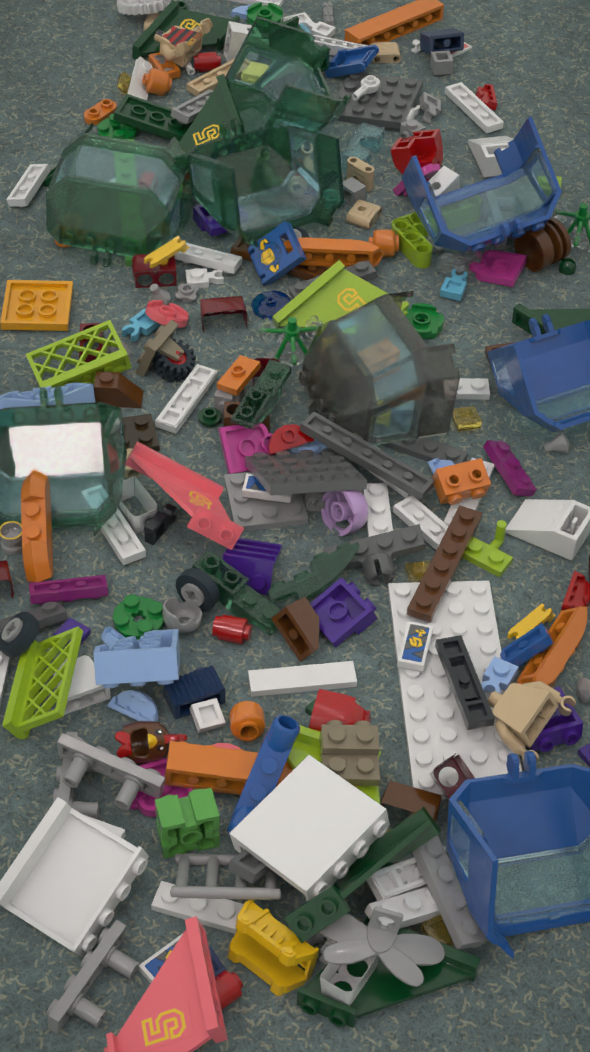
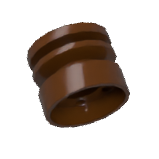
(544, 246)

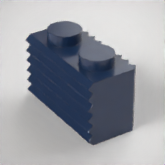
(442, 40)
(193, 688)

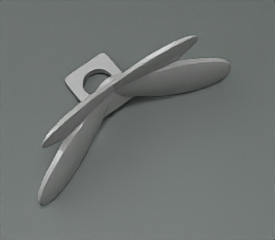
(397, 952)

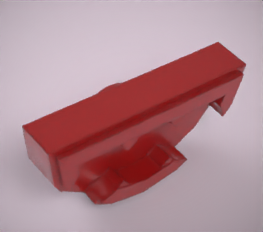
(487, 96)
(287, 438)
(577, 593)

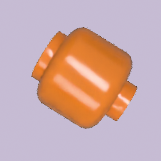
(157, 82)
(386, 241)
(247, 721)

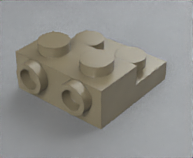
(351, 751)

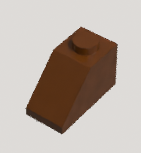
(117, 390)
(299, 627)

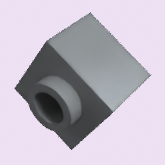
(441, 62)
(353, 191)

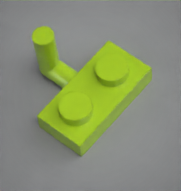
(487, 555)

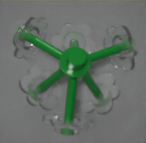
(579, 225)
(289, 339)

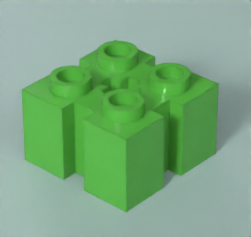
(187, 822)

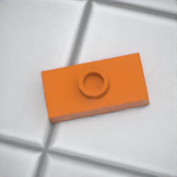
(238, 375)

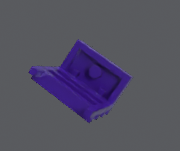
(254, 561)

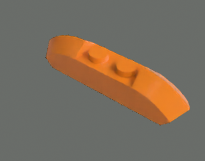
(328, 251)
(36, 527)
(566, 636)

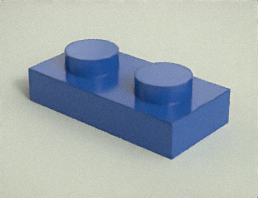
(527, 646)

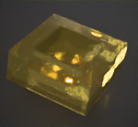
(124, 82)
(466, 418)
(416, 570)
(437, 929)

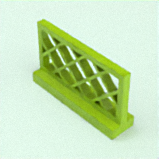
(83, 371)
(32, 676)

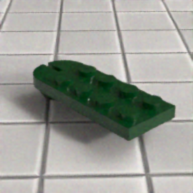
(149, 117)

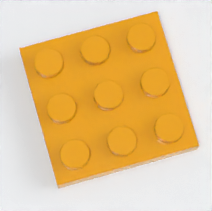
(37, 305)

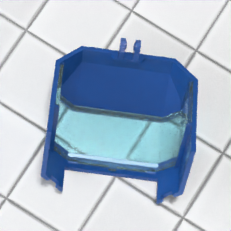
(494, 207)
(547, 374)
(523, 848)

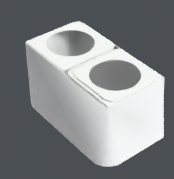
(137, 522)
(330, 977)

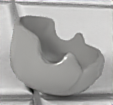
(174, 612)

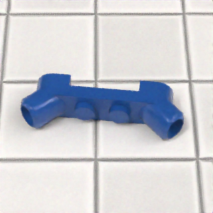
(266, 767)

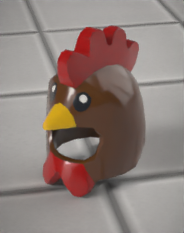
(145, 741)

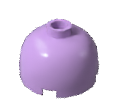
(342, 506)

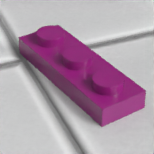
(509, 468)
(68, 589)

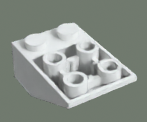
(483, 151)
(552, 525)

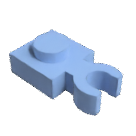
(498, 675)

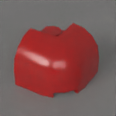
(424, 144)
(336, 706)

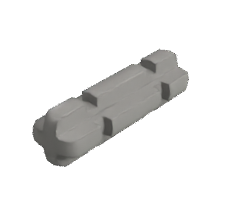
(328, 13)

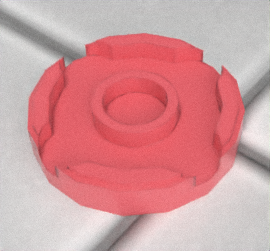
(163, 313)

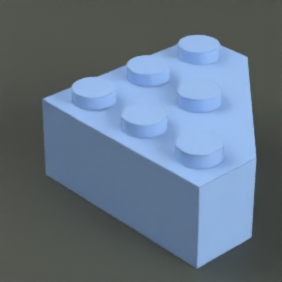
(72, 394)
(139, 661)

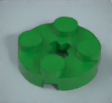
(271, 12)
(122, 131)
(432, 322)
(134, 606)

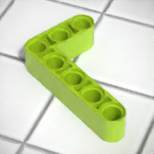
(412, 239)

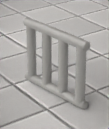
(210, 890)

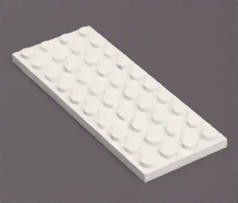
(429, 707)

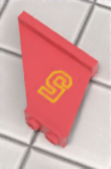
(191, 491)
(180, 1004)

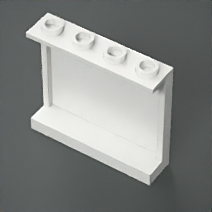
(311, 827)
(71, 877)

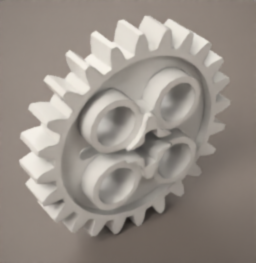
(141, 6)

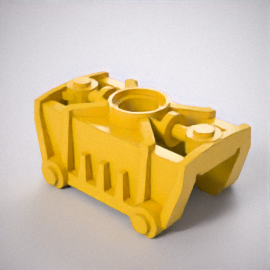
(271, 950)

